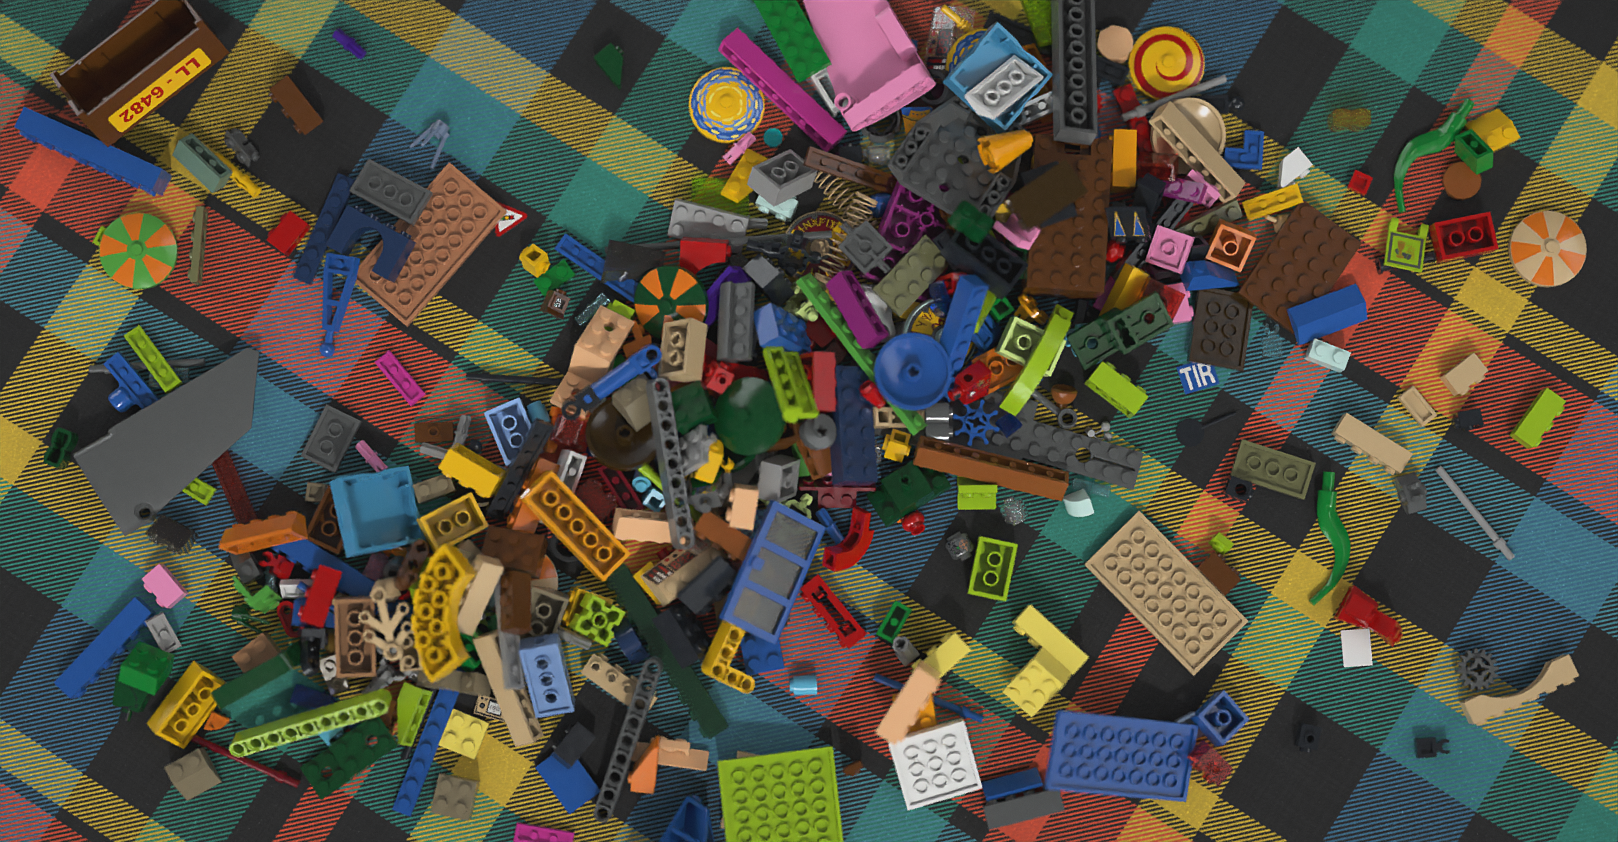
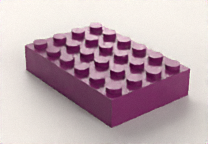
(903, 225)

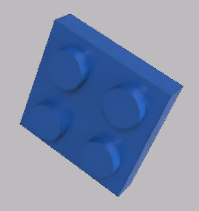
(760, 655)

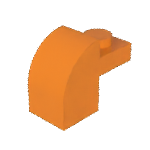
(634, 346)

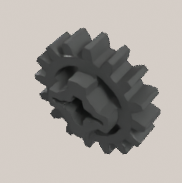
(1477, 677)

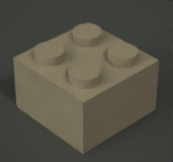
(455, 796)

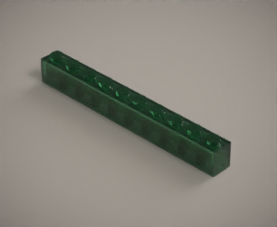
(685, 680)

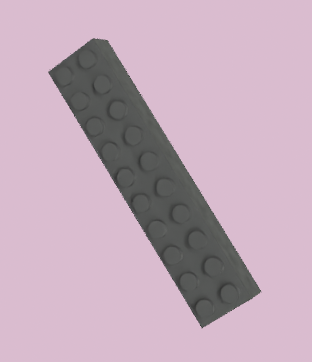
(1074, 71)

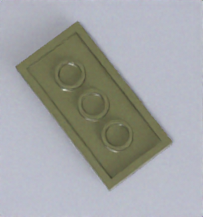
(911, 276)
(1272, 469)

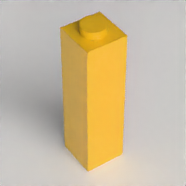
(1125, 288)

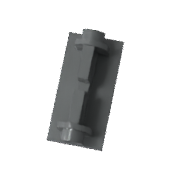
(235, 141)

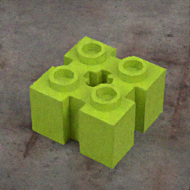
(607, 614)

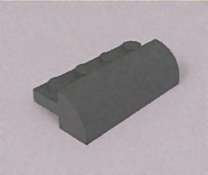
(735, 322)

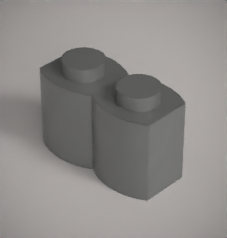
(938, 421)

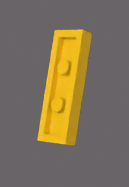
(1272, 202)

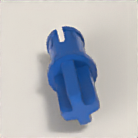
(830, 525)

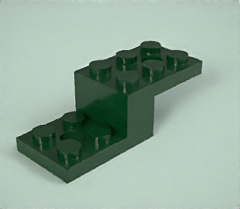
(1120, 330)
(349, 756)

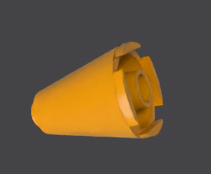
(1003, 148)

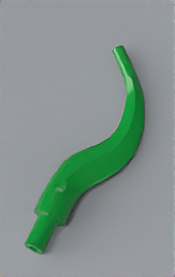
(1427, 144)
(1334, 531)

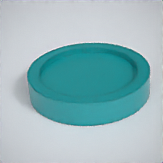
(772, 137)

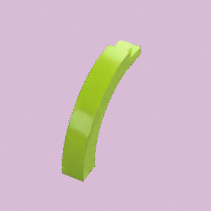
(1038, 361)

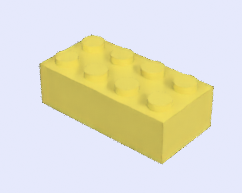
(1045, 635)

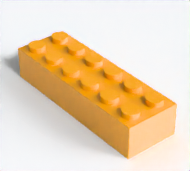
(575, 525)

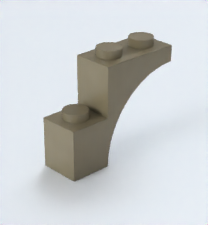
(457, 681)

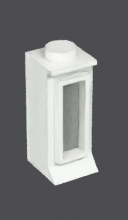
(825, 89)

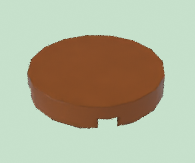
(1460, 181)

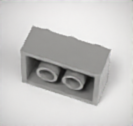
(781, 177)

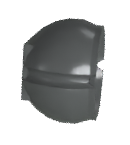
(888, 135)

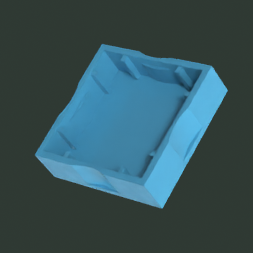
(984, 58)
(376, 511)

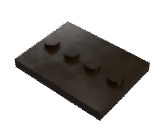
(1220, 329)

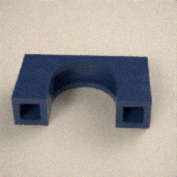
(395, 245)

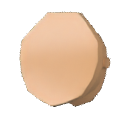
(1115, 43)

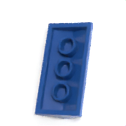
(1327, 314)

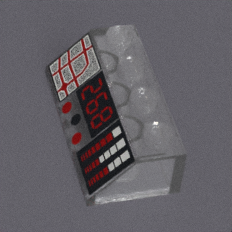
(943, 35)

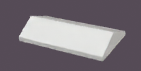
(1002, 87)

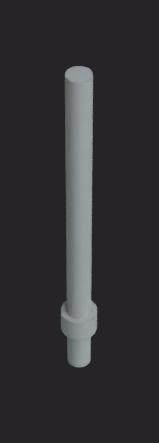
(1141, 111)
(1498, 541)

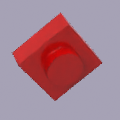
(1359, 182)

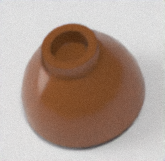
(1063, 394)

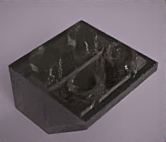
(173, 534)

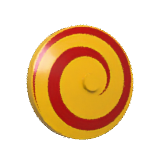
(1165, 62)

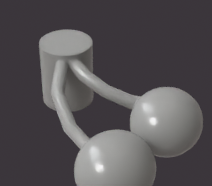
(1105, 426)

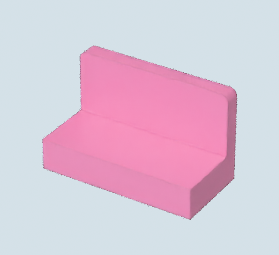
(1014, 233)

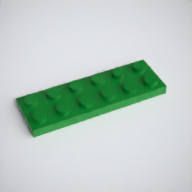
(794, 37)

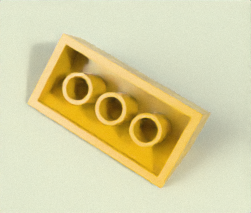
(186, 705)

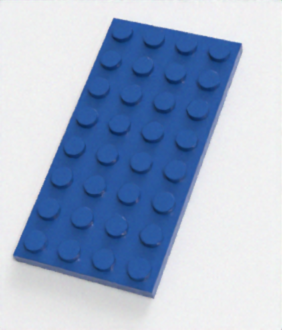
(1120, 756)

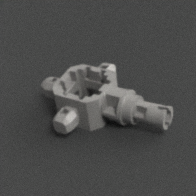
(387, 674)

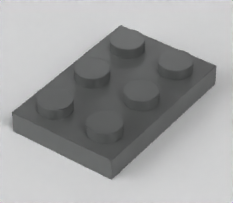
(331, 438)

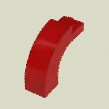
(853, 546)

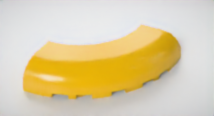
(437, 609)

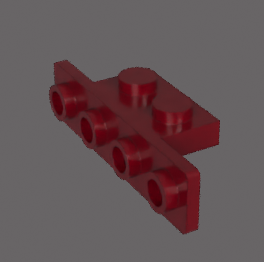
(834, 495)

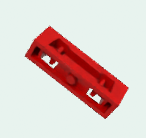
(812, 587)

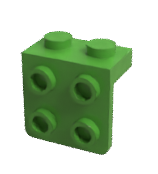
(264, 600)

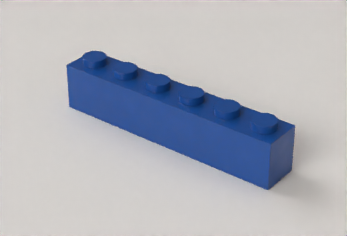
(962, 320)
(104, 648)

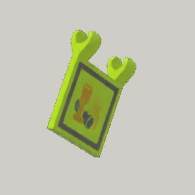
(1405, 249)

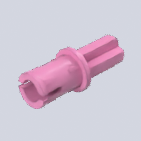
(739, 148)
(370, 456)

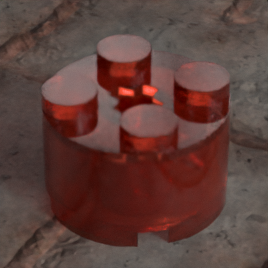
(570, 433)

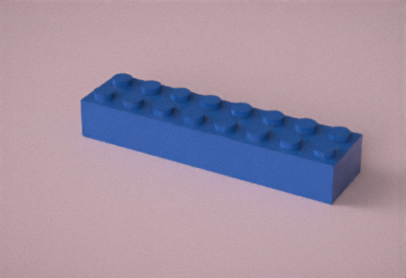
(93, 152)

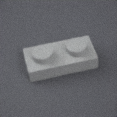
(163, 632)

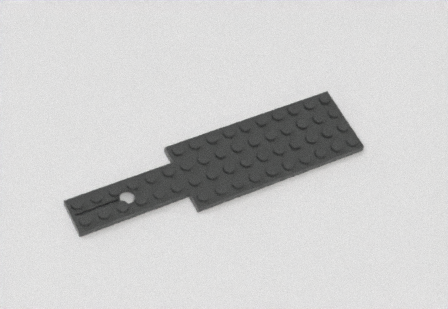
(1040, 443)

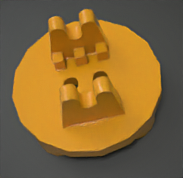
(1029, 310)

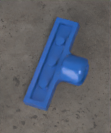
(131, 387)

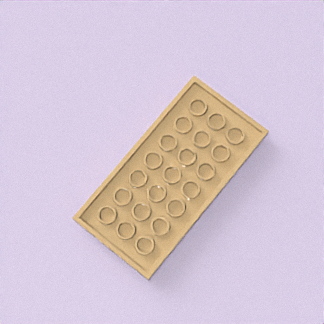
(1166, 593)

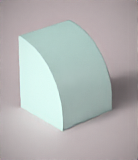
(1078, 504)

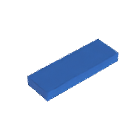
(1011, 784)

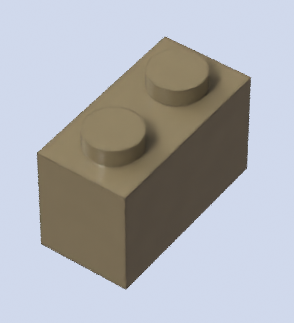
(434, 488)

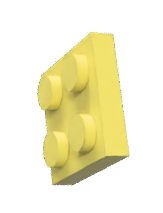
(464, 734)

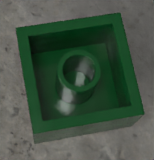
(692, 407)

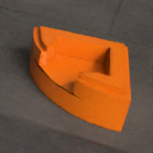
(216, 721)

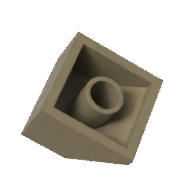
(633, 402)
(193, 774)

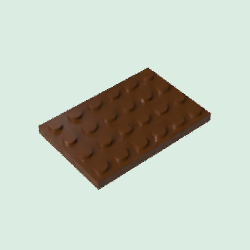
(1298, 264)

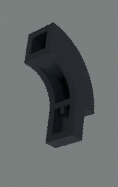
(1197, 253)

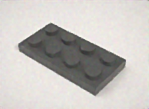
(391, 192)

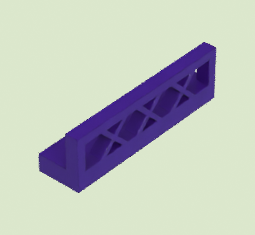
(732, 274)

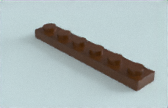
(849, 170)

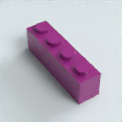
(856, 309)

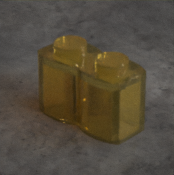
(1353, 120)

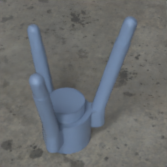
(438, 130)

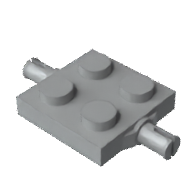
(695, 448)

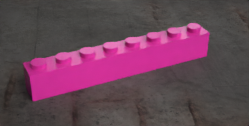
(782, 90)

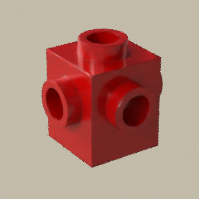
(718, 376)

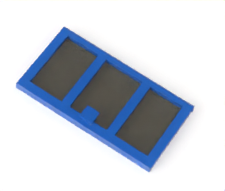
(772, 572)

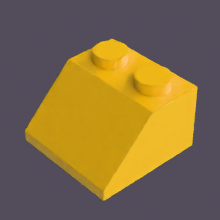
(1494, 129)

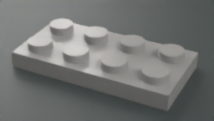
(703, 221)

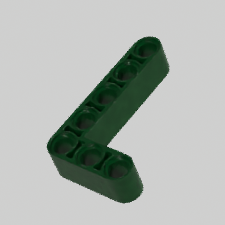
(258, 676)

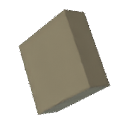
(315, 491)

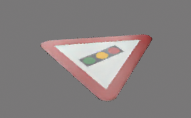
(510, 220)

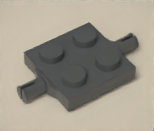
(865, 247)

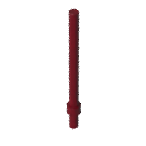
(280, 776)

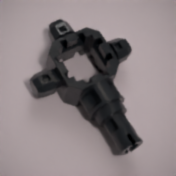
(777, 250)

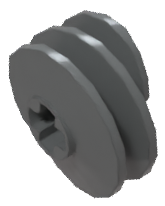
(818, 432)

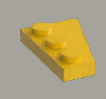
(736, 186)

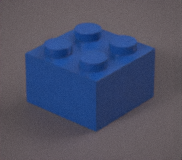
(1219, 718)

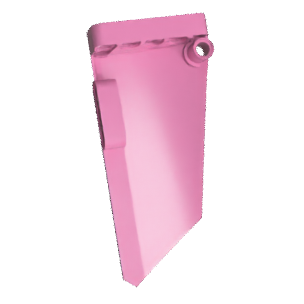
(869, 57)

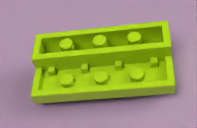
(790, 383)

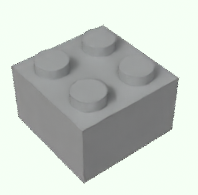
(778, 478)

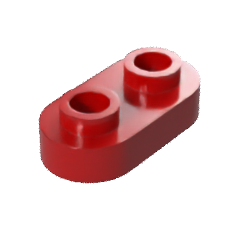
(285, 619)

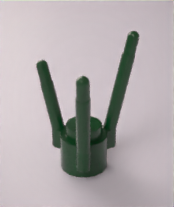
(242, 614)

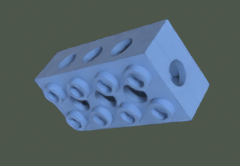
(547, 675)

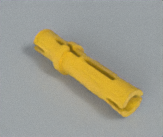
(242, 180)

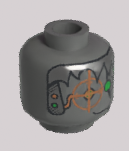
(959, 546)
(393, 565)

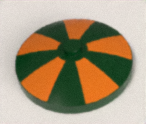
(668, 296)

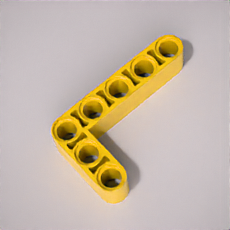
(721, 661)

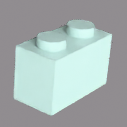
(1327, 355)

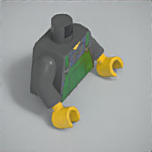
(707, 495)

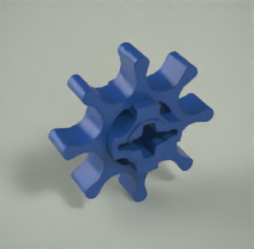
(972, 432)

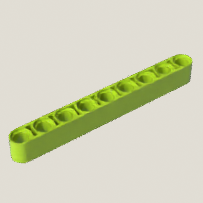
(310, 723)

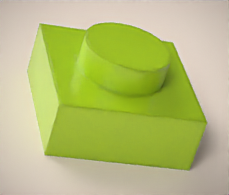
(1221, 543)

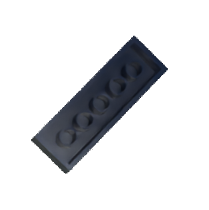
(854, 446)

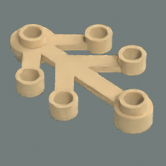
(387, 626)

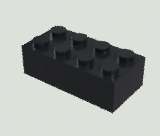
(987, 260)

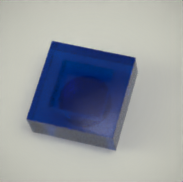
(1008, 424)

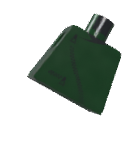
(129, 699)

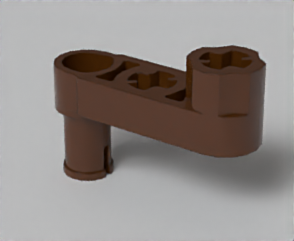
(405, 576)

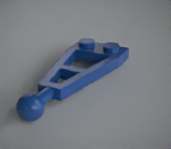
(339, 265)

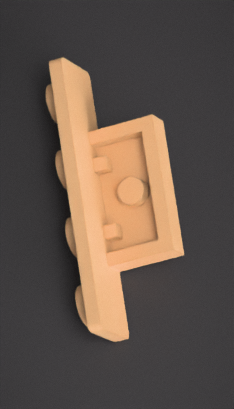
(676, 754)

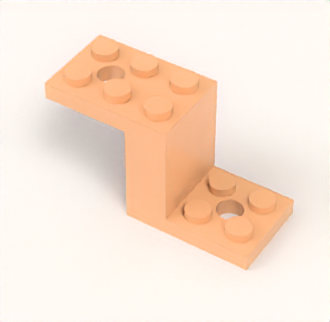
(593, 355)

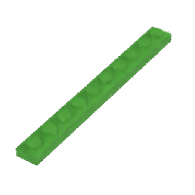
(863, 357)

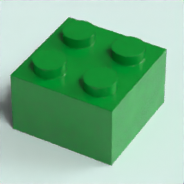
(146, 668)

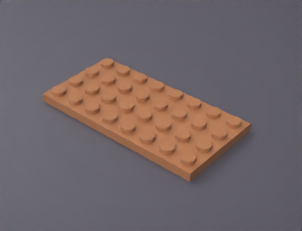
(444, 235)

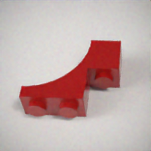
(1378, 622)

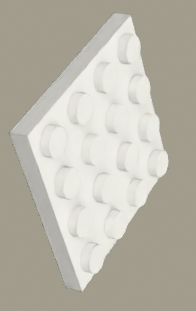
(935, 764)

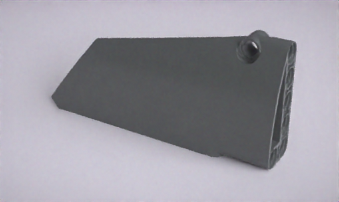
(171, 441)

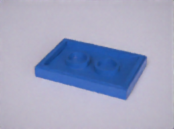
(570, 786)

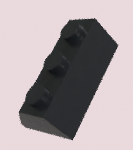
(709, 586)

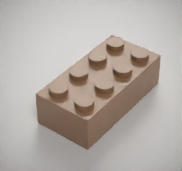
(353, 654)

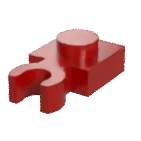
(279, 566)

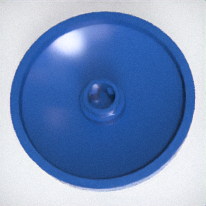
(912, 371)

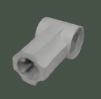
(904, 650)

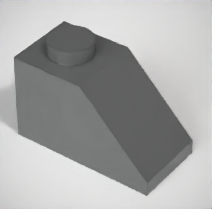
(247, 567)

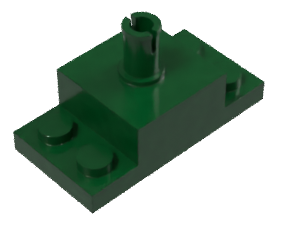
(906, 491)

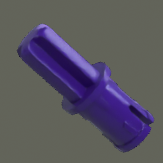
(349, 43)

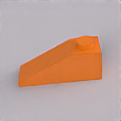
(645, 769)

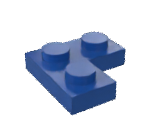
(1250, 156)

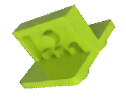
(975, 494)

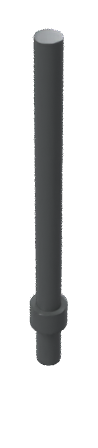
(141, 366)

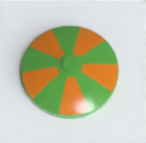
(138, 251)

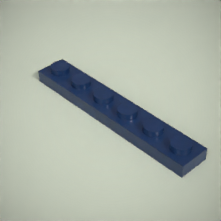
(327, 221)

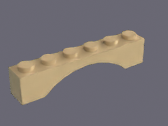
(1554, 673)

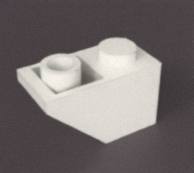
(1291, 167)

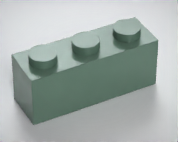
(202, 163)

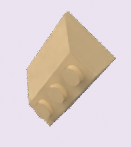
(682, 350)

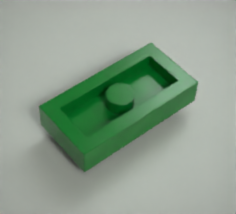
(554, 277)

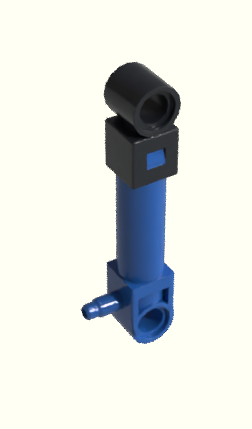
(594, 393)

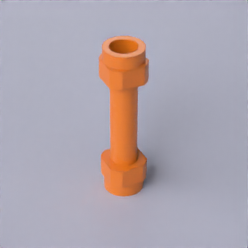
(550, 446)

